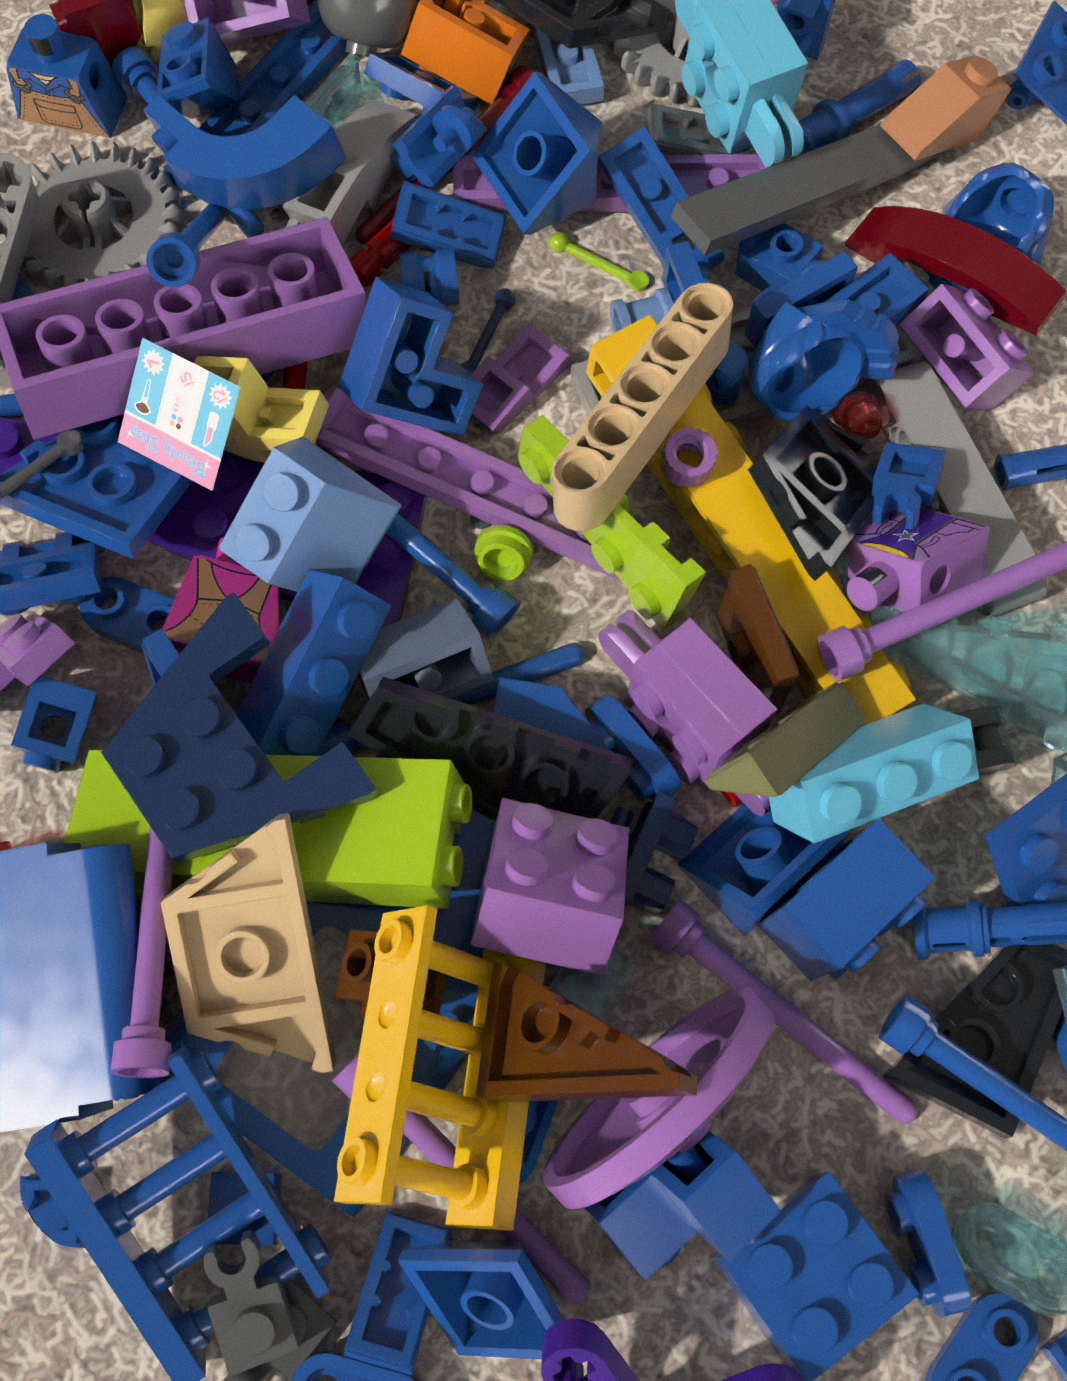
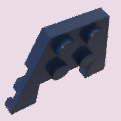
(198, 765)

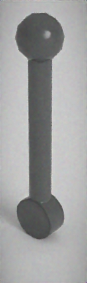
(68, 444)

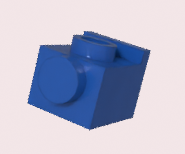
(776, 256)
(48, 700)

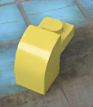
(263, 413)

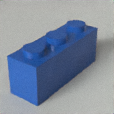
(311, 665)

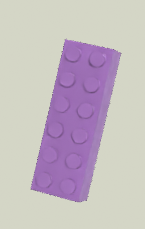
(256, 298)

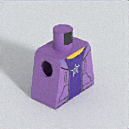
(914, 565)

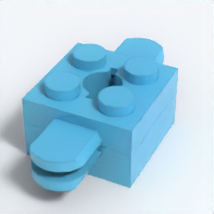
(744, 75)

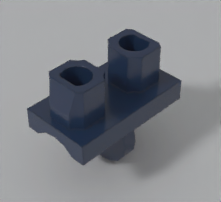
(659, 830)

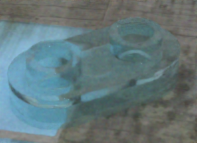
(1015, 1257)

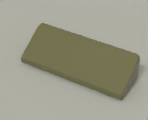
(790, 745)

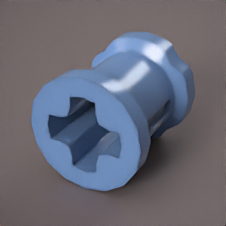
(624, 313)

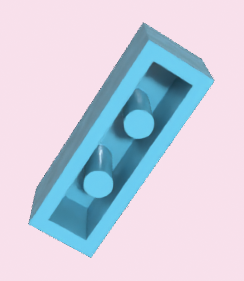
(880, 772)

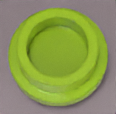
(503, 552)

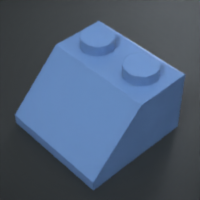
(306, 517)

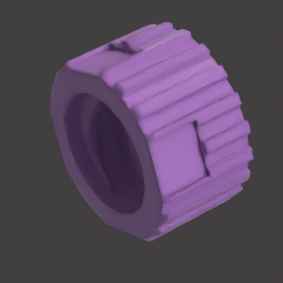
(693, 440)

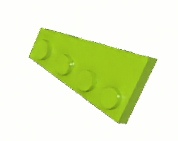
(637, 555)

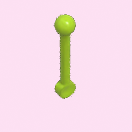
(637, 280)

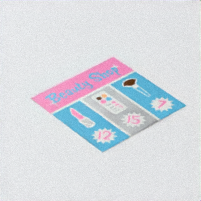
(178, 414)

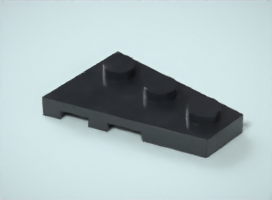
(1001, 1019)

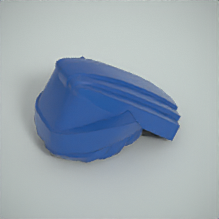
(1008, 205)
(819, 356)

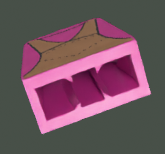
(204, 589)

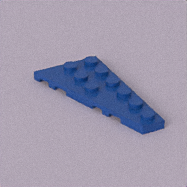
(100, 492)

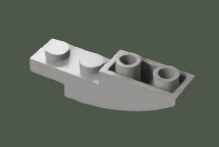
(364, 174)

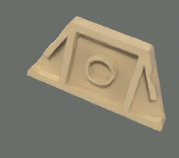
(250, 951)

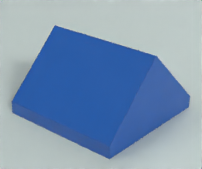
(753, 865)

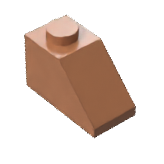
(948, 108)

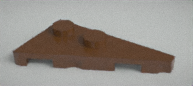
(556, 1050)

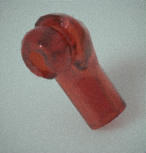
(859, 414)

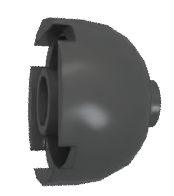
(368, 22)

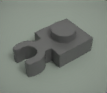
(252, 1313)

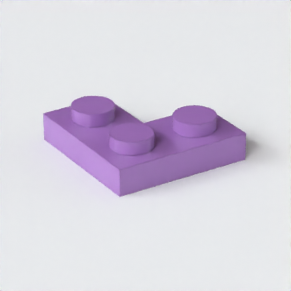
(29, 647)

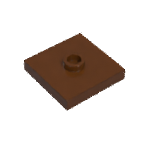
(756, 637)

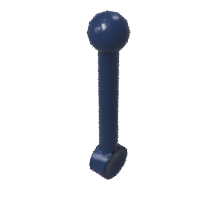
(504, 300)

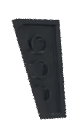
(491, 751)

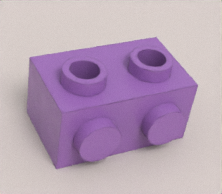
(968, 347)

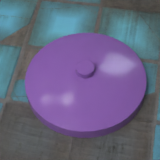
(628, 1138)

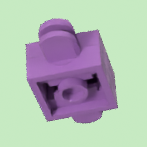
(688, 697)

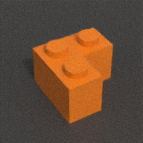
(465, 44)

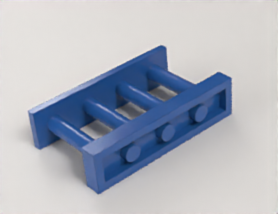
(106, 1219)

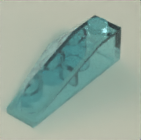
(995, 667)

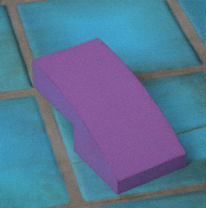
(517, 377)

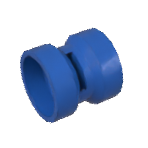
(441, 274)

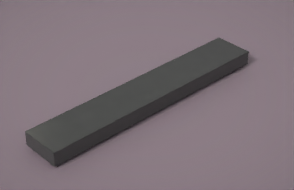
(792, 189)

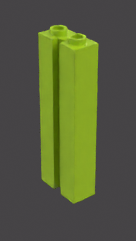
(366, 853)

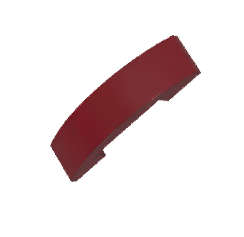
(964, 255)

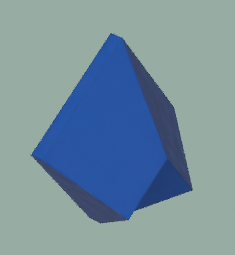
(542, 155)
(483, 1296)

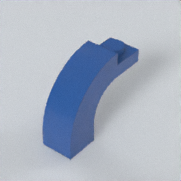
(253, 168)

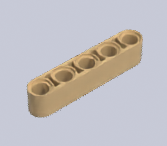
(641, 407)

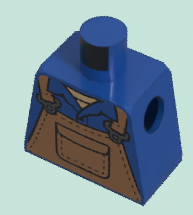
(63, 80)

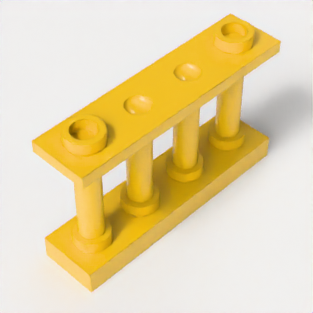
(490, 1133)

